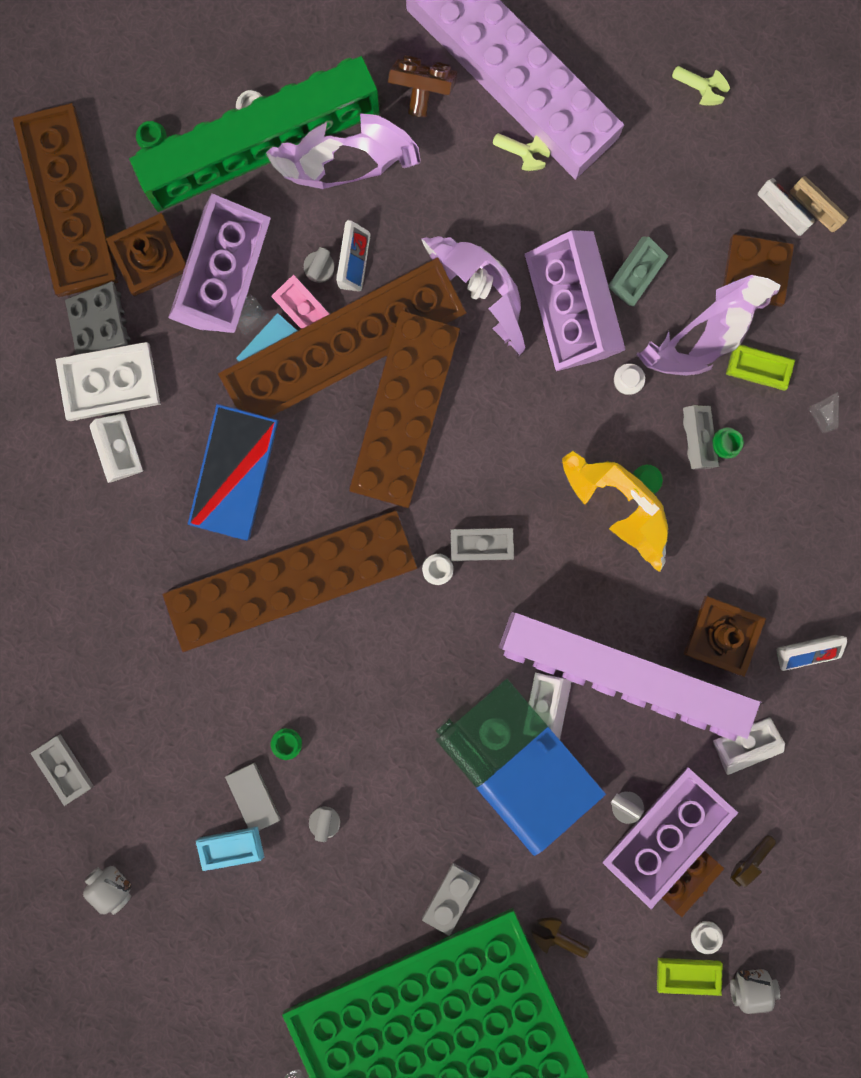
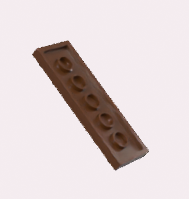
(65, 200)
(404, 409)

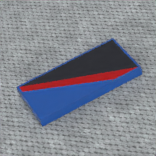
(233, 472)

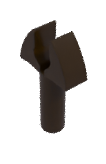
(748, 871)
(559, 938)

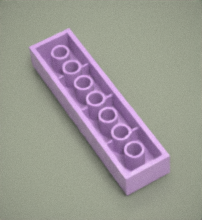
(523, 77)
(634, 677)

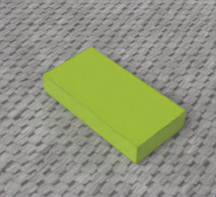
(760, 367)
(689, 976)

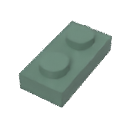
(638, 271)

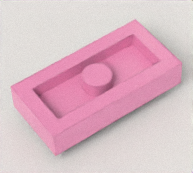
(299, 303)

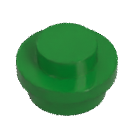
(150, 134)
(727, 443)
(650, 477)
(286, 744)

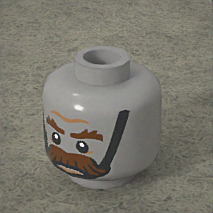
(107, 890)
(754, 991)

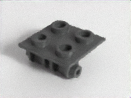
(97, 319)

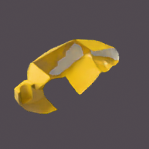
(644, 528)

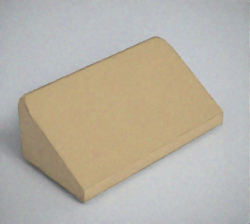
(819, 204)

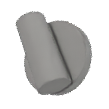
(319, 266)
(627, 807)
(324, 823)

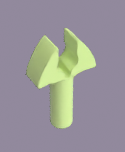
(703, 85)
(524, 150)

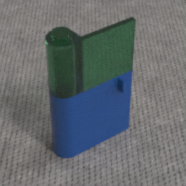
(519, 767)

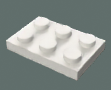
(107, 381)

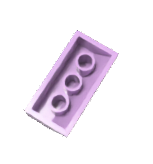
(219, 266)
(574, 300)
(669, 837)

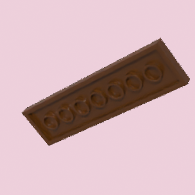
(338, 342)
(289, 581)

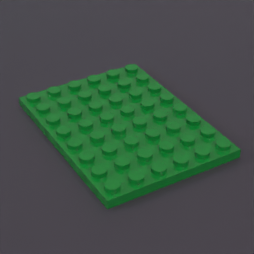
(442, 1012)

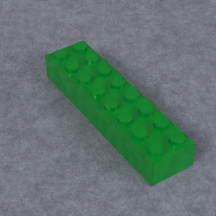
(240, 138)

